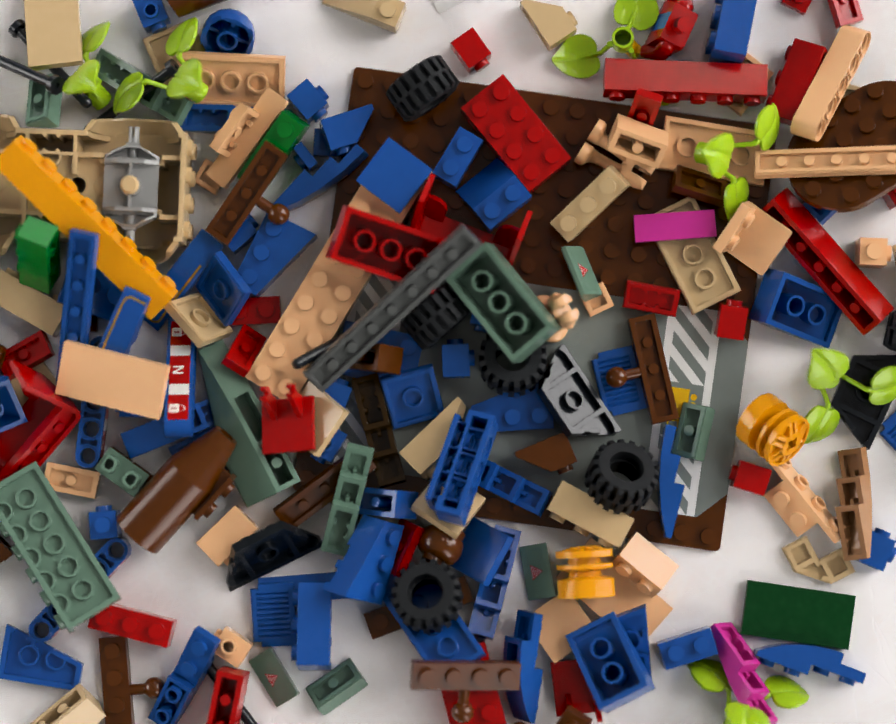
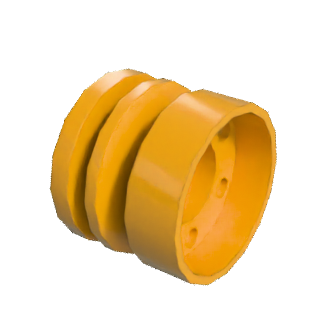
(772, 429)
(584, 573)

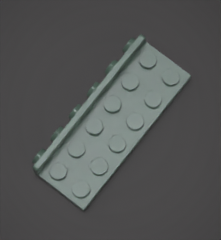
(53, 549)

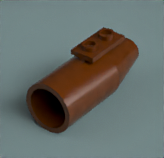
(181, 487)

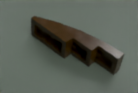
(378, 430)

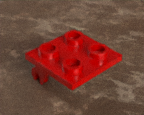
(288, 422)
(572, 689)

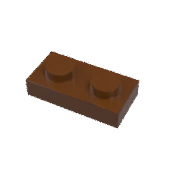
(698, 185)

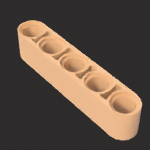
(830, 83)

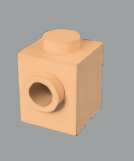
(872, 252)
(233, 646)

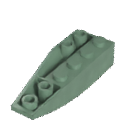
(240, 414)

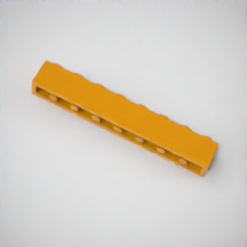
(68, 209)

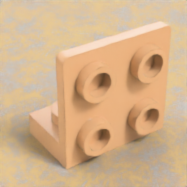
(753, 237)

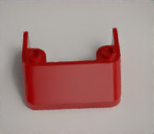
(431, 219)
(49, 422)

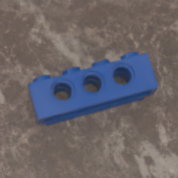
(467, 468)

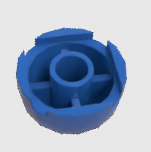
(228, 32)

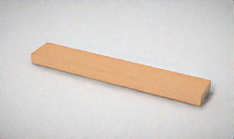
(825, 162)

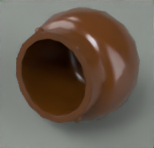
(440, 546)

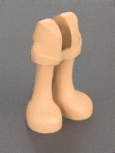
(589, 154)
(559, 306)

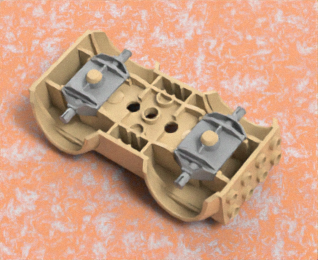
(132, 172)

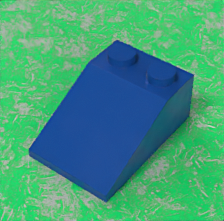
(795, 308)
(609, 663)

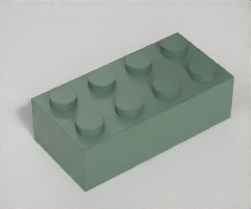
(503, 303)

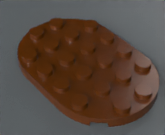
(860, 119)

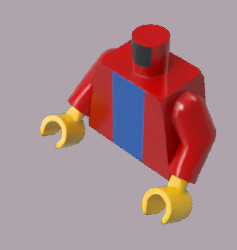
(669, 32)

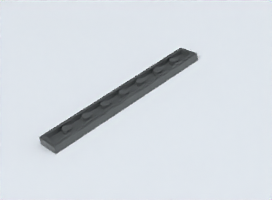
(392, 307)

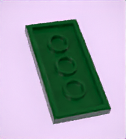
(797, 614)

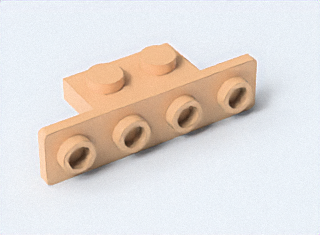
(242, 135)
(799, 504)

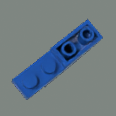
(152, 436)
(524, 647)
(800, 657)
(185, 678)

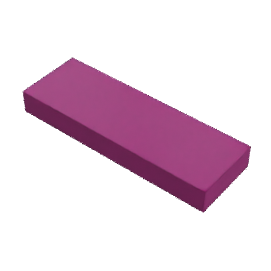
(674, 226)

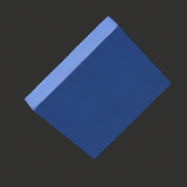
(394, 175)
(223, 288)
(412, 396)
(482, 551)

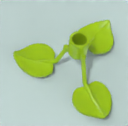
(579, 52)
(86, 77)
(184, 83)
(718, 152)
(825, 372)
(783, 691)

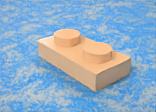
(73, 480)

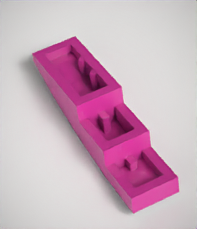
(740, 667)

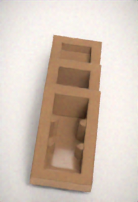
(855, 497)

